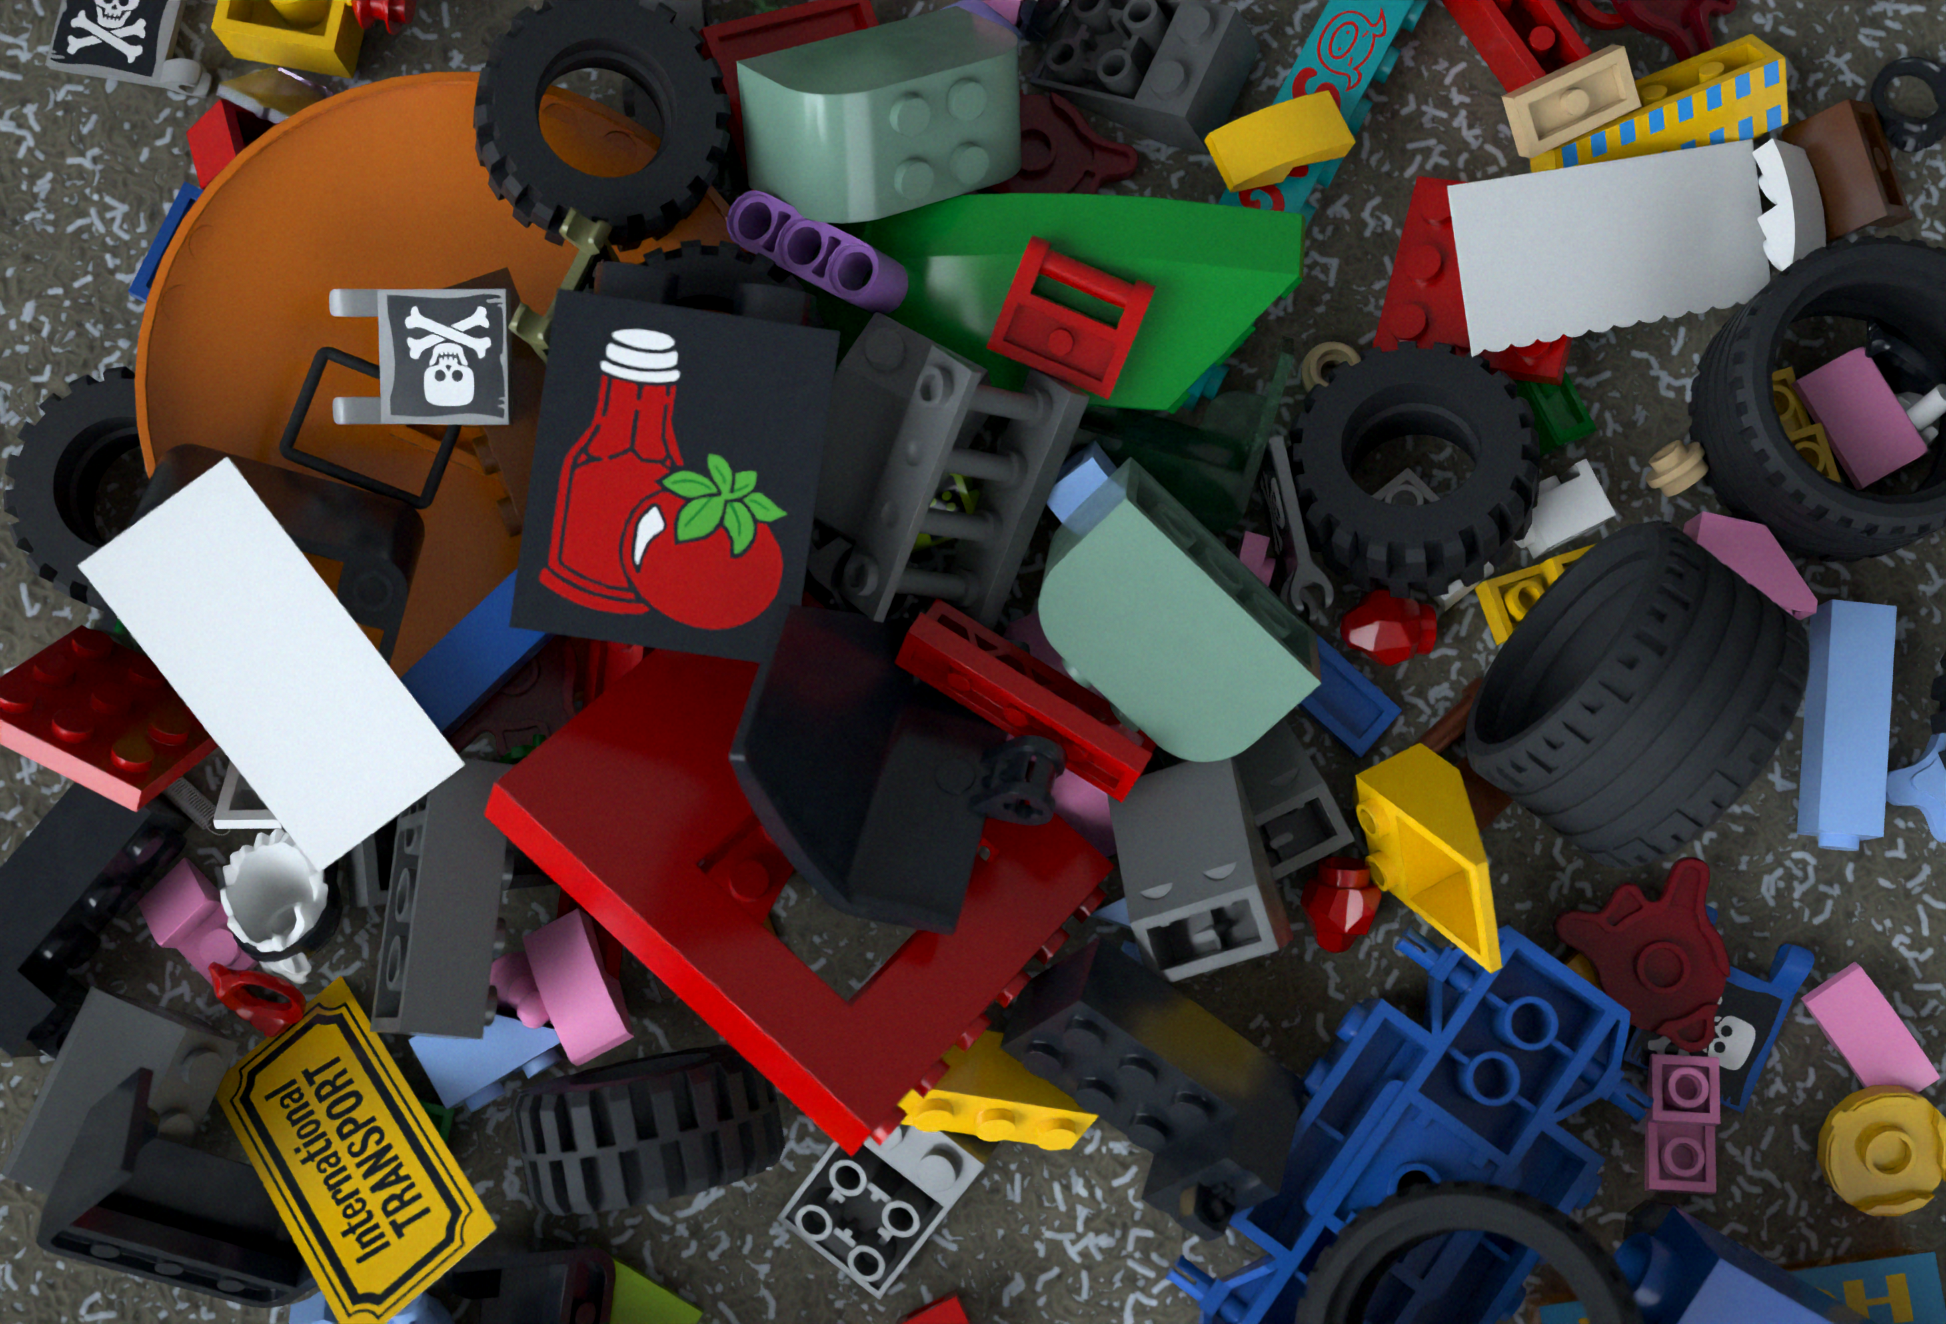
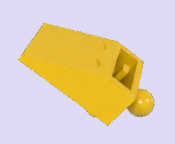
(1429, 848)

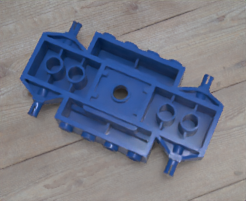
(1452, 1099)

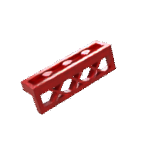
(1024, 696)

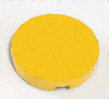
(1883, 1150)

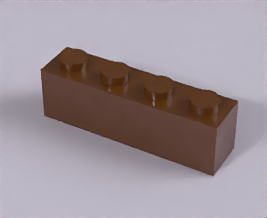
(511, 448)

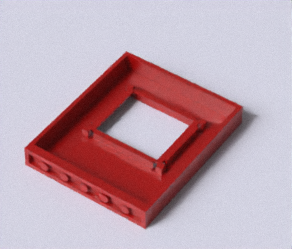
(647, 793)

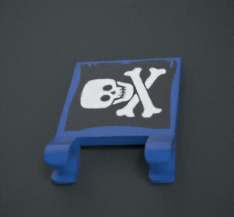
(1744, 1023)

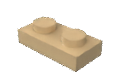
(1571, 101)

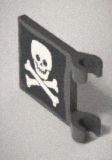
(1288, 534)

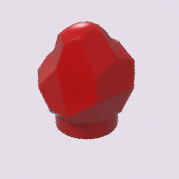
(1389, 628)
(1340, 902)

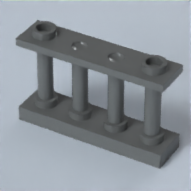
(1008, 507)

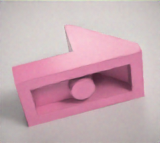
(189, 916)

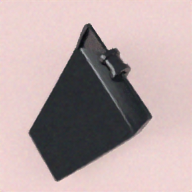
(876, 773)

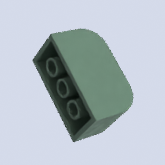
(884, 116)
(1171, 623)

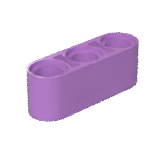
(838, 266)

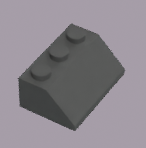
(103, 1049)

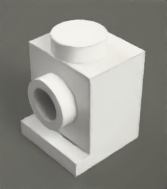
(1566, 510)

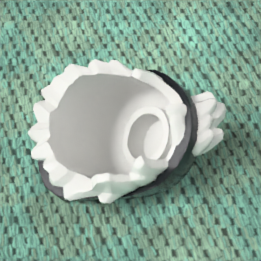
(280, 904)

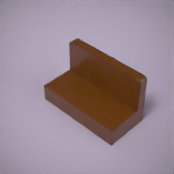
(1851, 168)

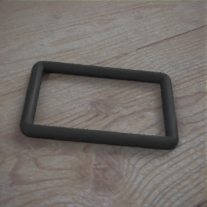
(344, 474)

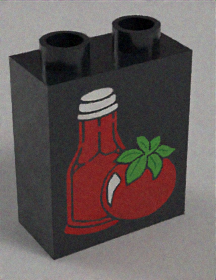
(674, 465)

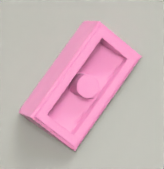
(1860, 418)

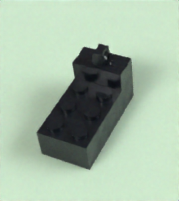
(57, 898)
(1165, 1078)

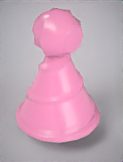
(518, 989)

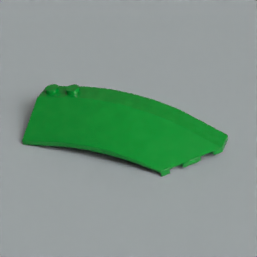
(1208, 263)

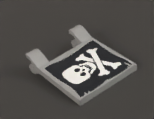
(126, 43)
(439, 356)

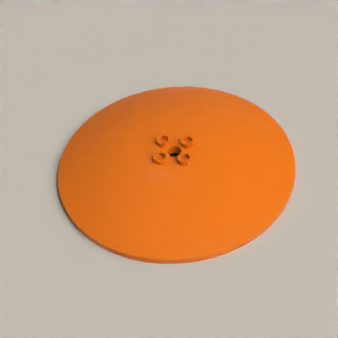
(365, 197)

